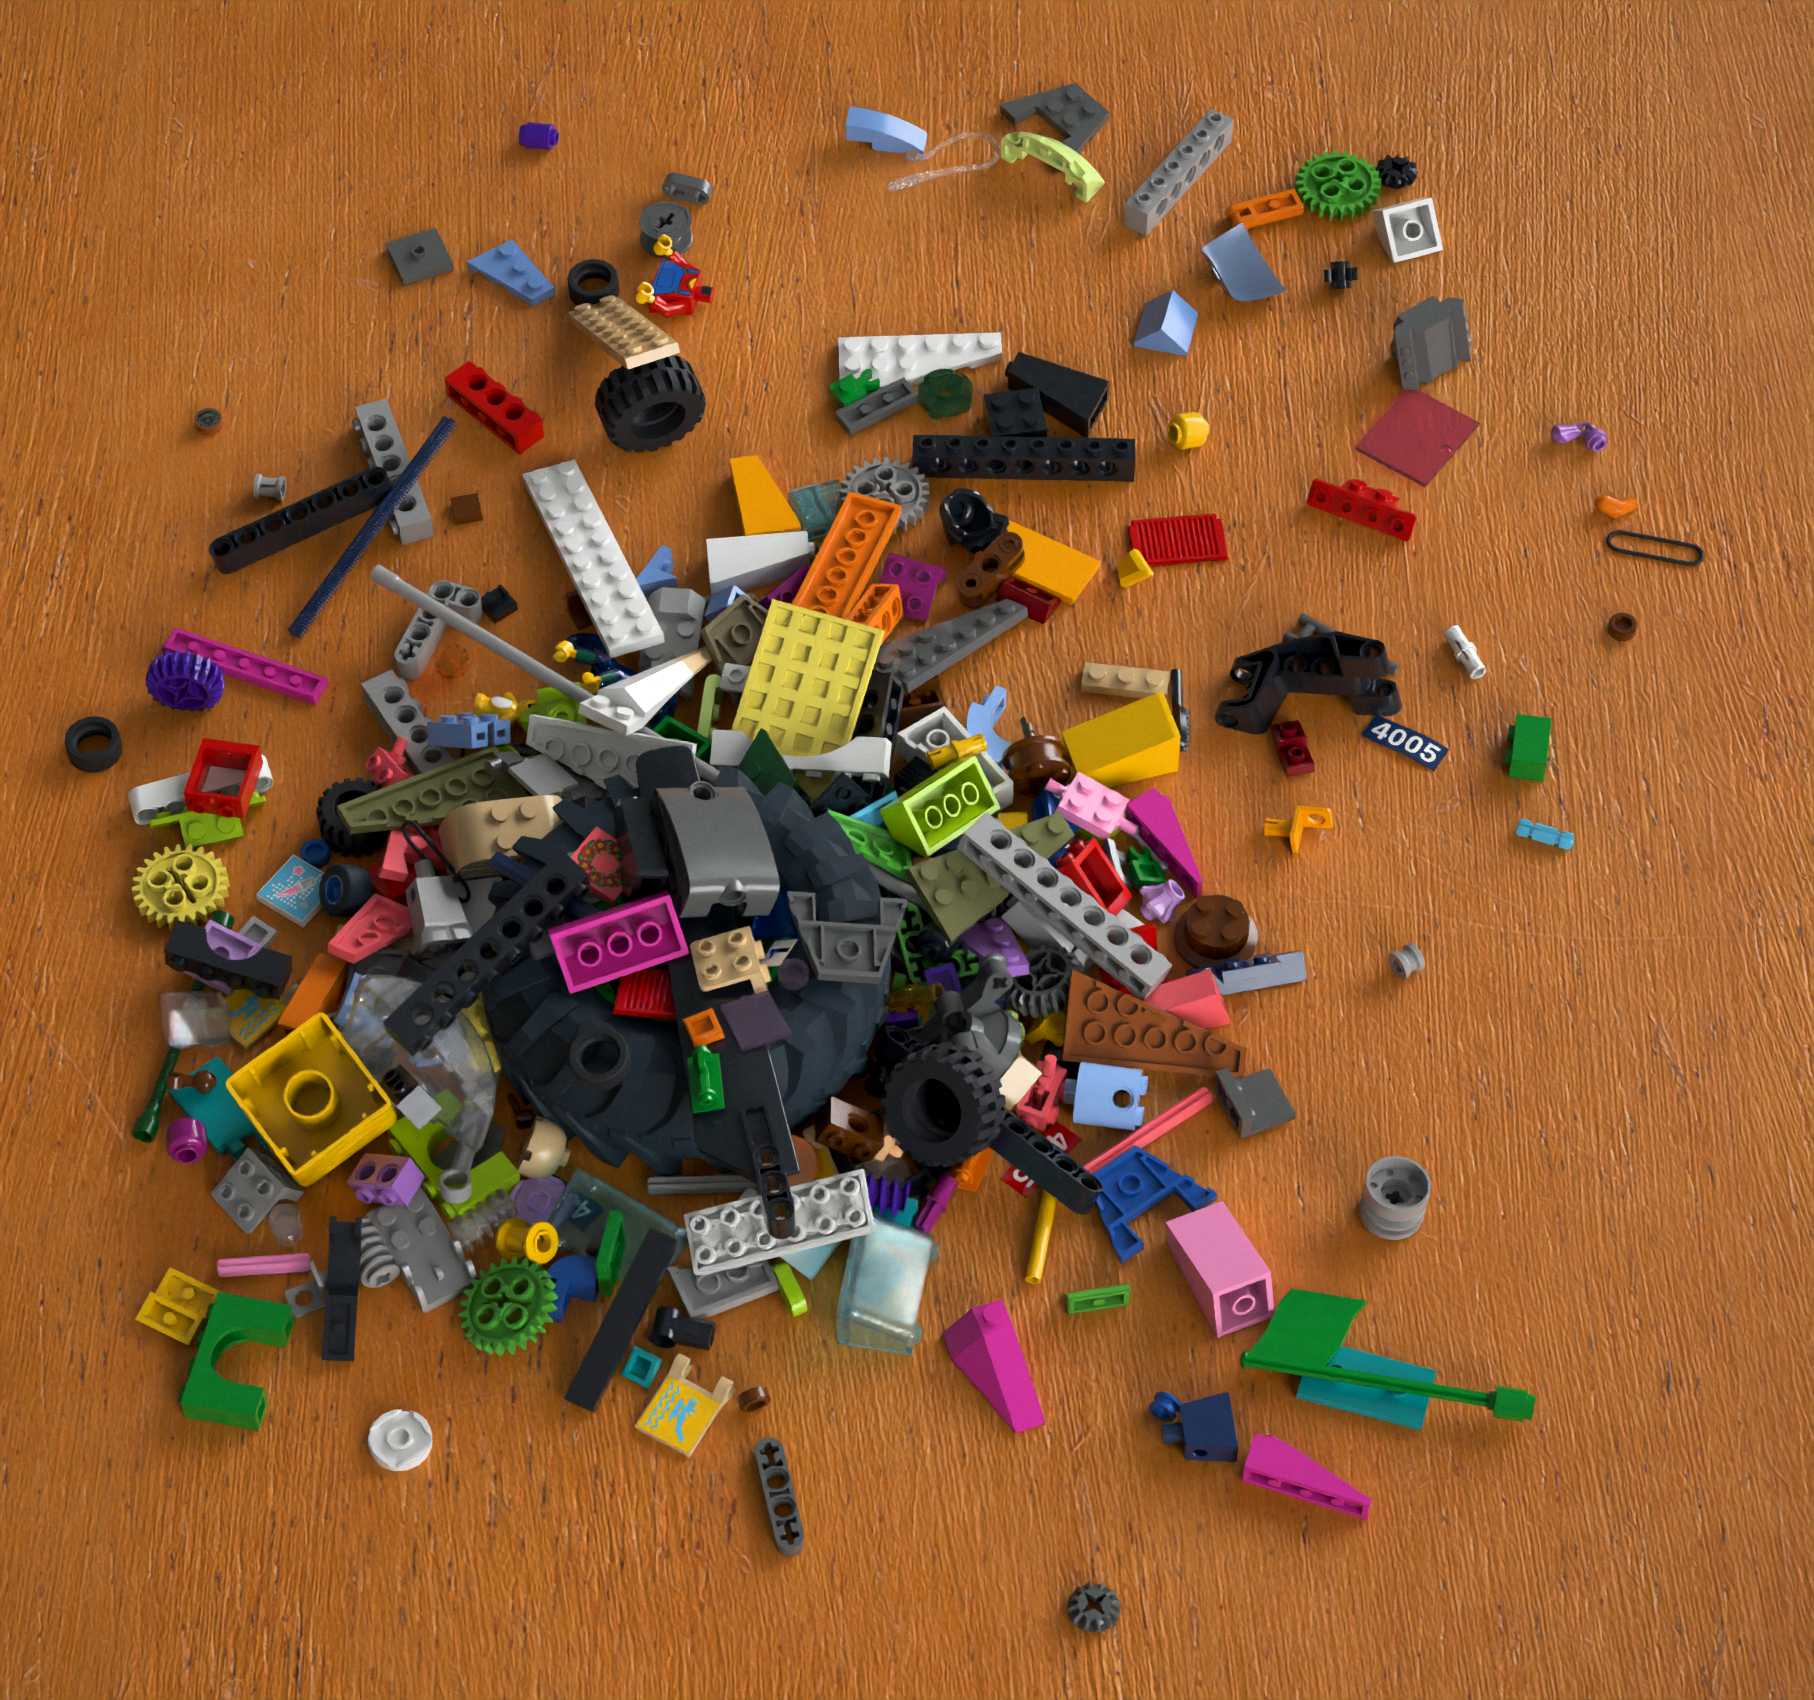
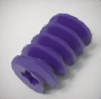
(887, 1195)

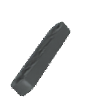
(779, 1496)

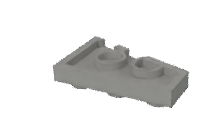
(720, 1291)

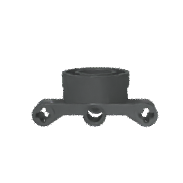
(976, 1019)

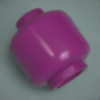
(186, 1140)

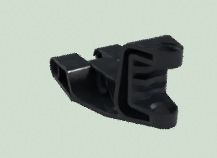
(1312, 665)

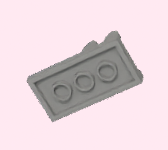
(425, 1251)

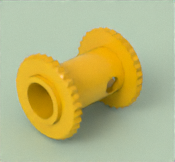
(517, 1239)

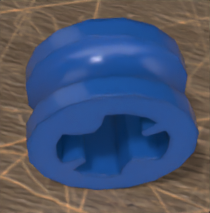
(1164, 1406)

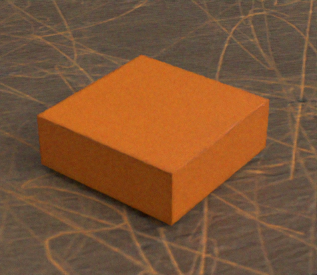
(703, 1028)

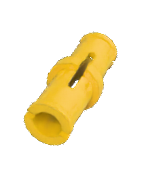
(956, 751)

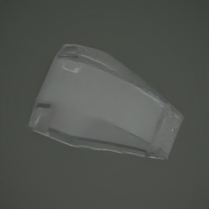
(451, 1069)

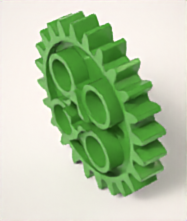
(1338, 185)
(508, 1306)

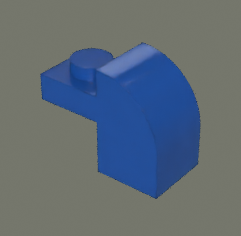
(575, 1278)

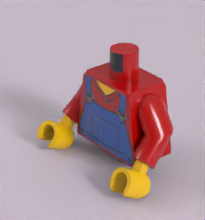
(675, 284)

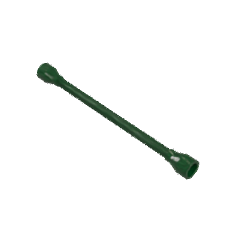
(147, 1122)

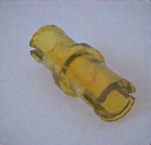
(914, 995)

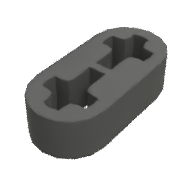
(687, 188)

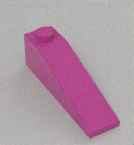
(1165, 837)
(1290, 1472)

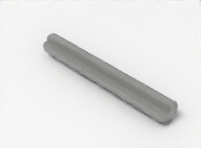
(698, 1184)

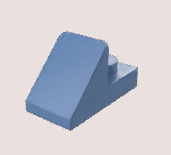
(658, 572)

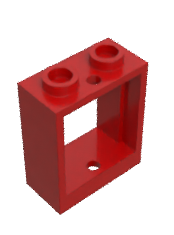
(216, 753)
(1099, 872)

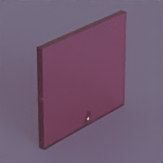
(1417, 436)

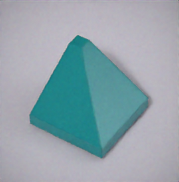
(641, 1366)

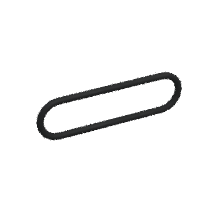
(1655, 556)
(436, 850)

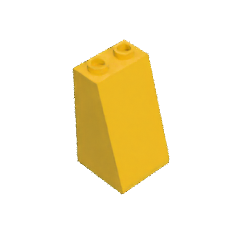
(1125, 743)

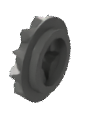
(1092, 1620)

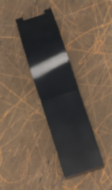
(342, 1290)

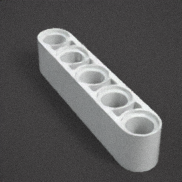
(169, 796)

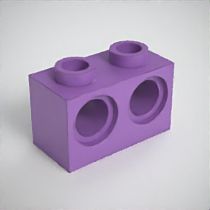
(385, 1179)

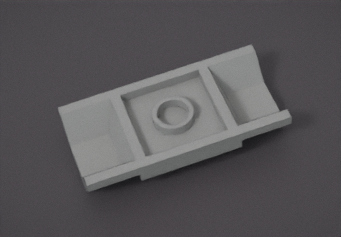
(681, 620)

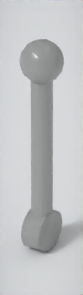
(1163, 864)

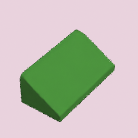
(1097, 1298)

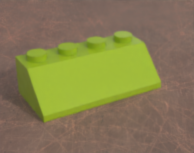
(940, 807)

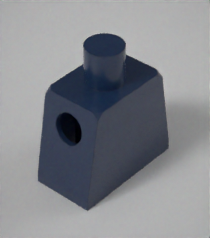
(1205, 1430)

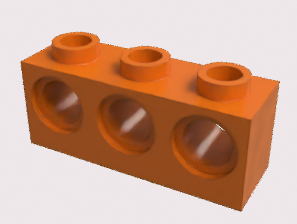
(879, 608)

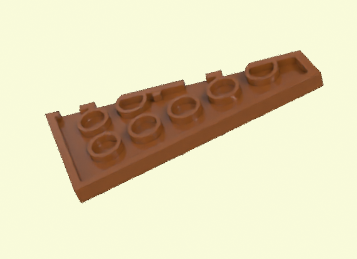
(1127, 1032)

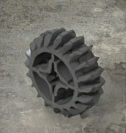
(1046, 984)

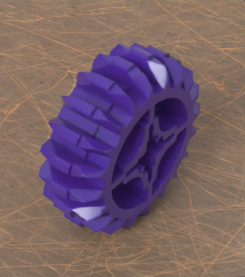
(185, 681)

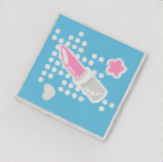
(293, 891)

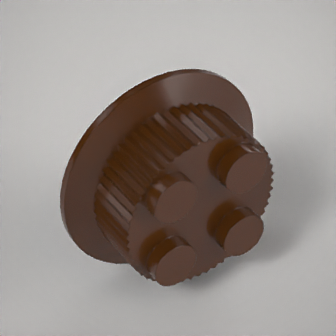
(1215, 931)

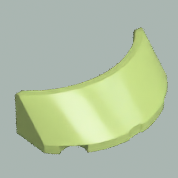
(1056, 154)

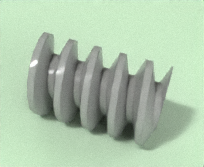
(376, 1264)

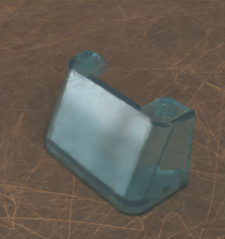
(589, 1202)
(884, 1287)

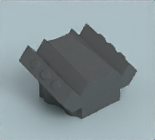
(1430, 340)

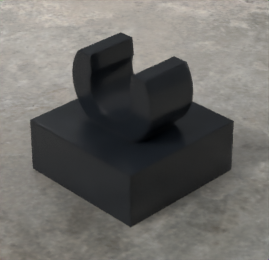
(498, 604)

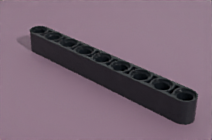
(1016, 1140)

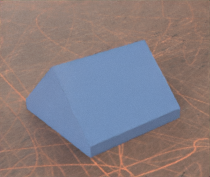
(1166, 325)

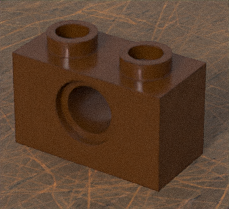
(849, 1130)

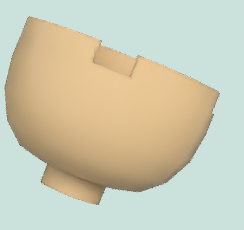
(543, 1150)

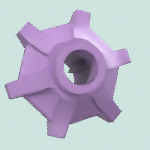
(1161, 901)

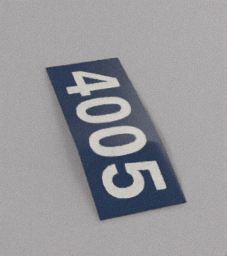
(1406, 741)

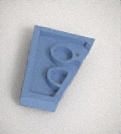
(514, 271)

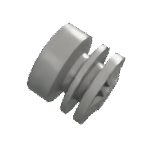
(1394, 1197)

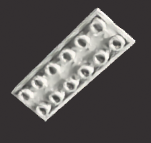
(738, 1236)

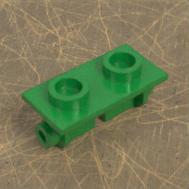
(705, 1080)

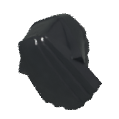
(971, 520)

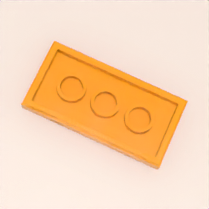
(1052, 565)

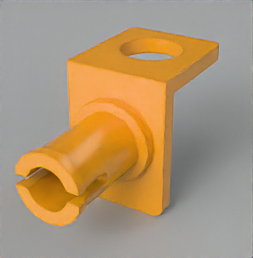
(1294, 827)

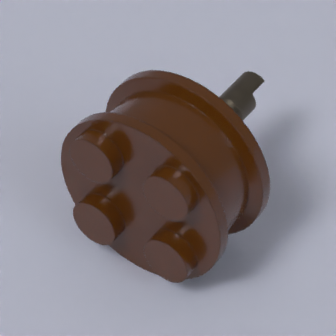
(1035, 761)

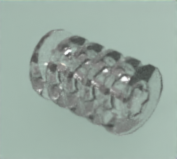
(482, 1219)

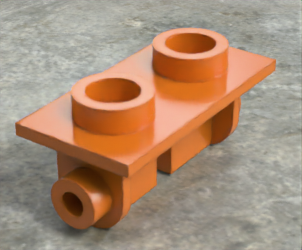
(971, 1171)

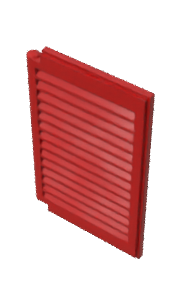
(1179, 539)
(645, 995)

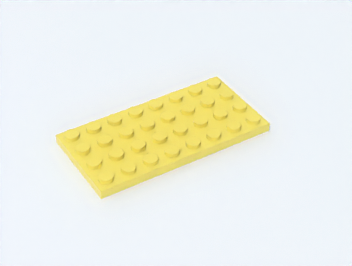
(807, 683)

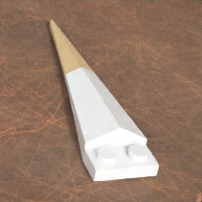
(635, 700)

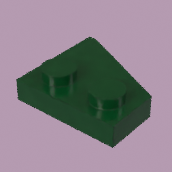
(766, 765)

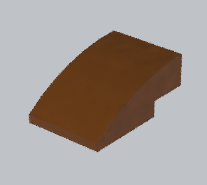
(921, 703)

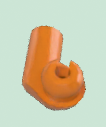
(1614, 507)

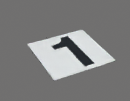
(778, 952)

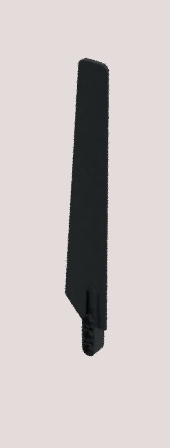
(754, 1119)

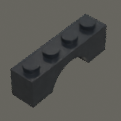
(262, 973)

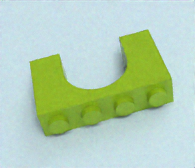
(420, 1144)

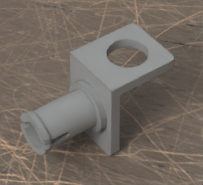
(316, 1287)

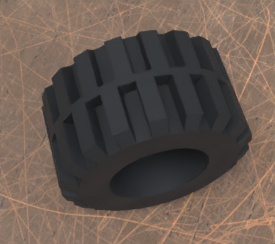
(332, 827)

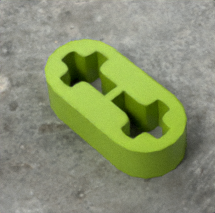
(789, 1289)

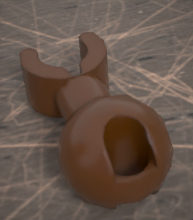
(202, 1081)

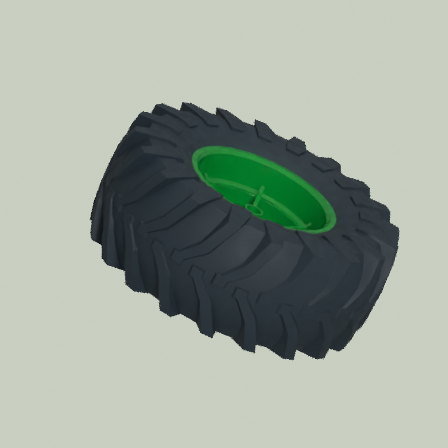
(650, 1111)

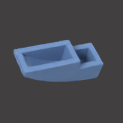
(884, 131)

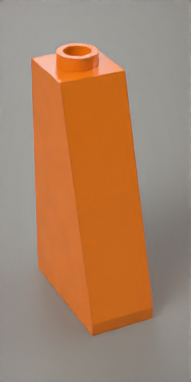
(317, 993)

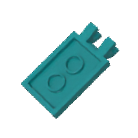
(218, 1112)

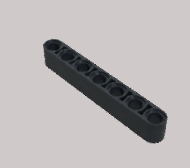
(300, 520)

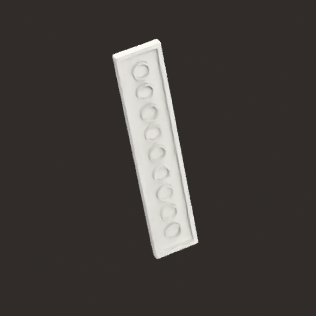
(593, 559)

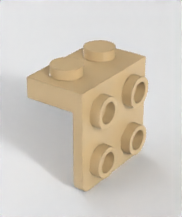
(729, 960)

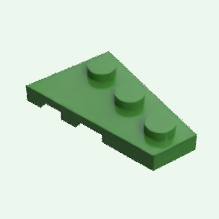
(876, 845)

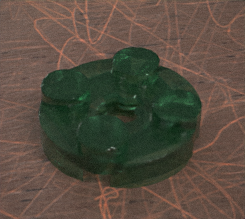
(945, 405)

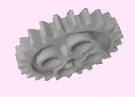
(891, 484)

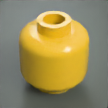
(1187, 430)

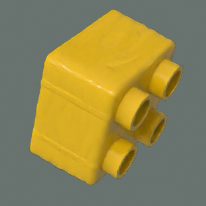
(312, 1100)

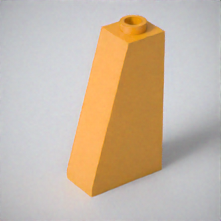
(759, 500)

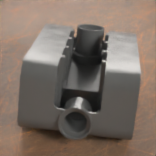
(715, 850)

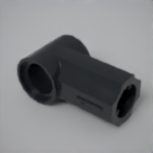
(673, 1328)

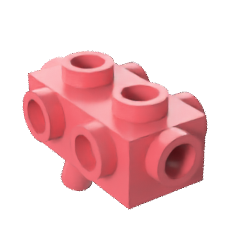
(389, 766)
(1039, 1103)

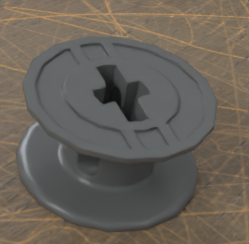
(666, 219)

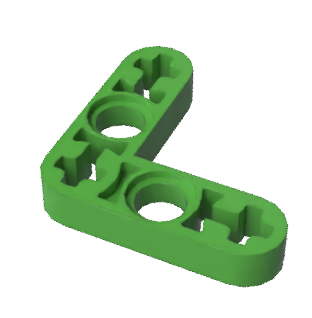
(911, 969)

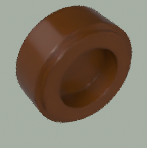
(1622, 627)
(753, 1399)

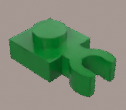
(851, 389)
(1142, 869)

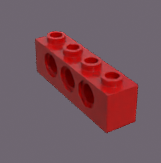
(494, 407)

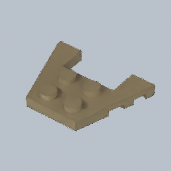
(735, 636)

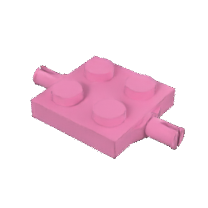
(1092, 806)

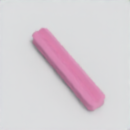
(263, 1265)

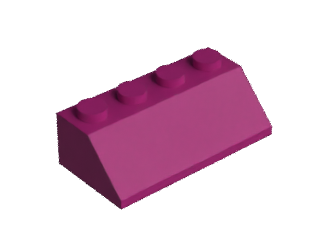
(618, 941)

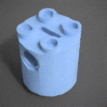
(1095, 1096)

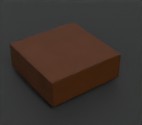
(466, 508)

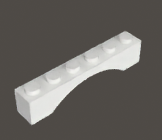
(860, 757)

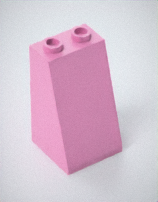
(1221, 1268)

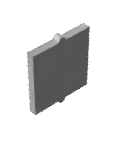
(542, 776)

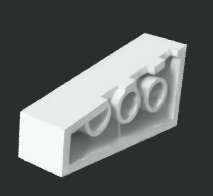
(937, 732)

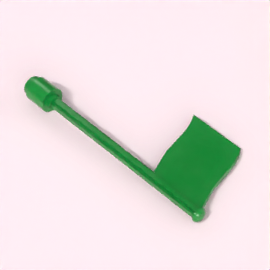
(1311, 1331)

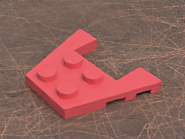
(399, 852)

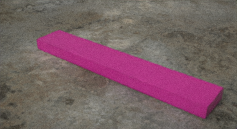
(251, 667)

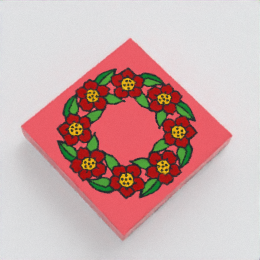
(600, 860)

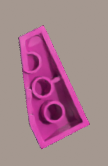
(990, 1355)

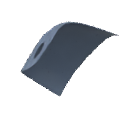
(1240, 266)

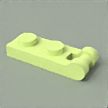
(710, 706)

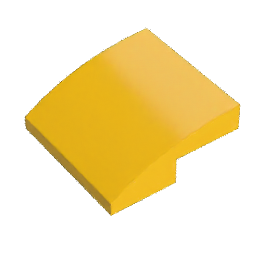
(178, 1307)

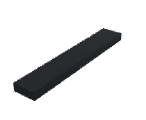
(621, 1320)

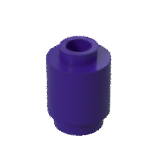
(538, 136)

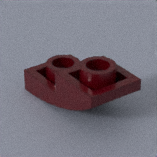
(1292, 748)

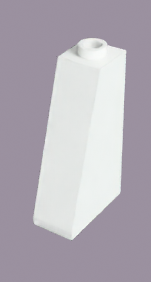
(756, 559)

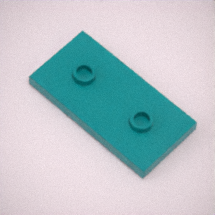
(1376, 1403)

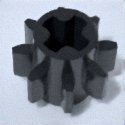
(1340, 274)

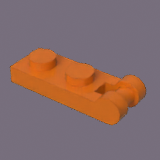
(1265, 209)

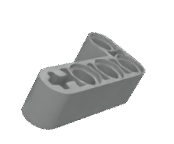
(427, 630)

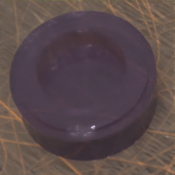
(793, 974)

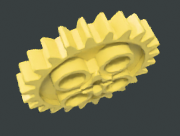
(199, 873)

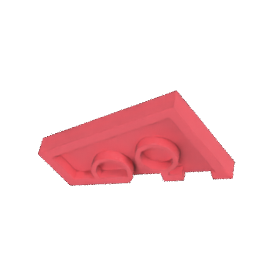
(371, 929)

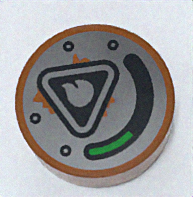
(208, 421)

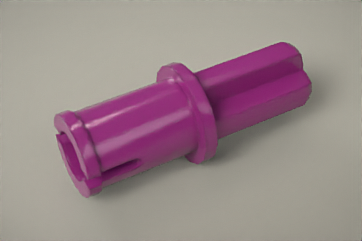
(935, 1204)

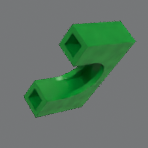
(231, 1322)

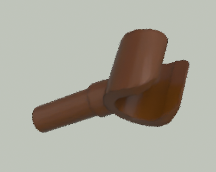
(523, 1117)

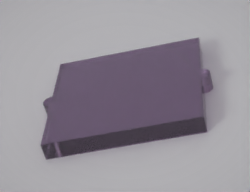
(755, 1020)

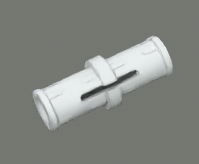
(1465, 652)

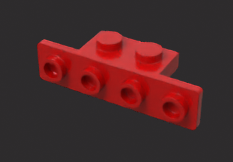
(1364, 506)

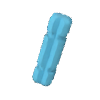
(1545, 834)

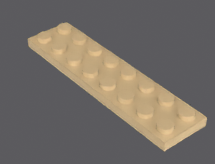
(623, 332)

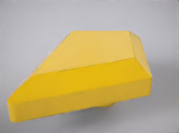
(1133, 569)

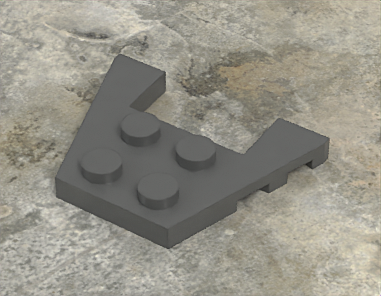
(1066, 109)
(846, 949)

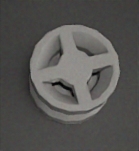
(1406, 961)

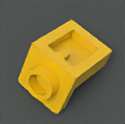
(1049, 1028)

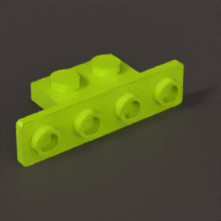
(205, 828)

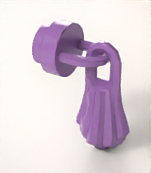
(1594, 439)

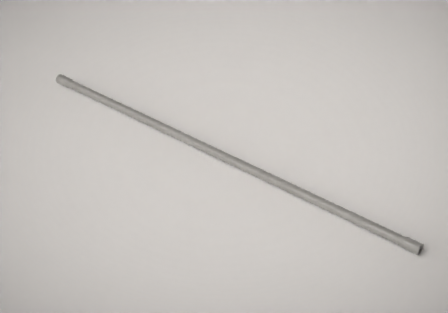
(396, 584)

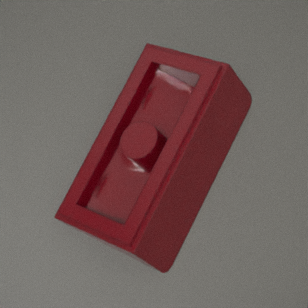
(1038, 602)

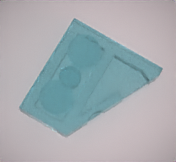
(816, 507)

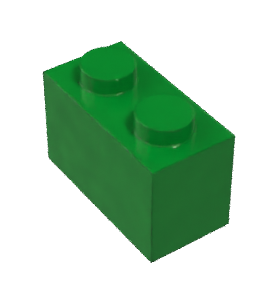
(1529, 747)

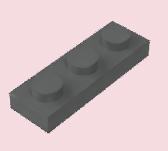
(876, 406)

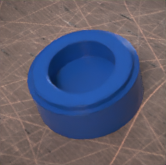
(316, 853)

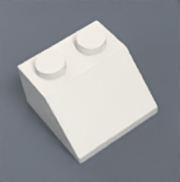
(1408, 229)

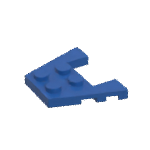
(1135, 1185)

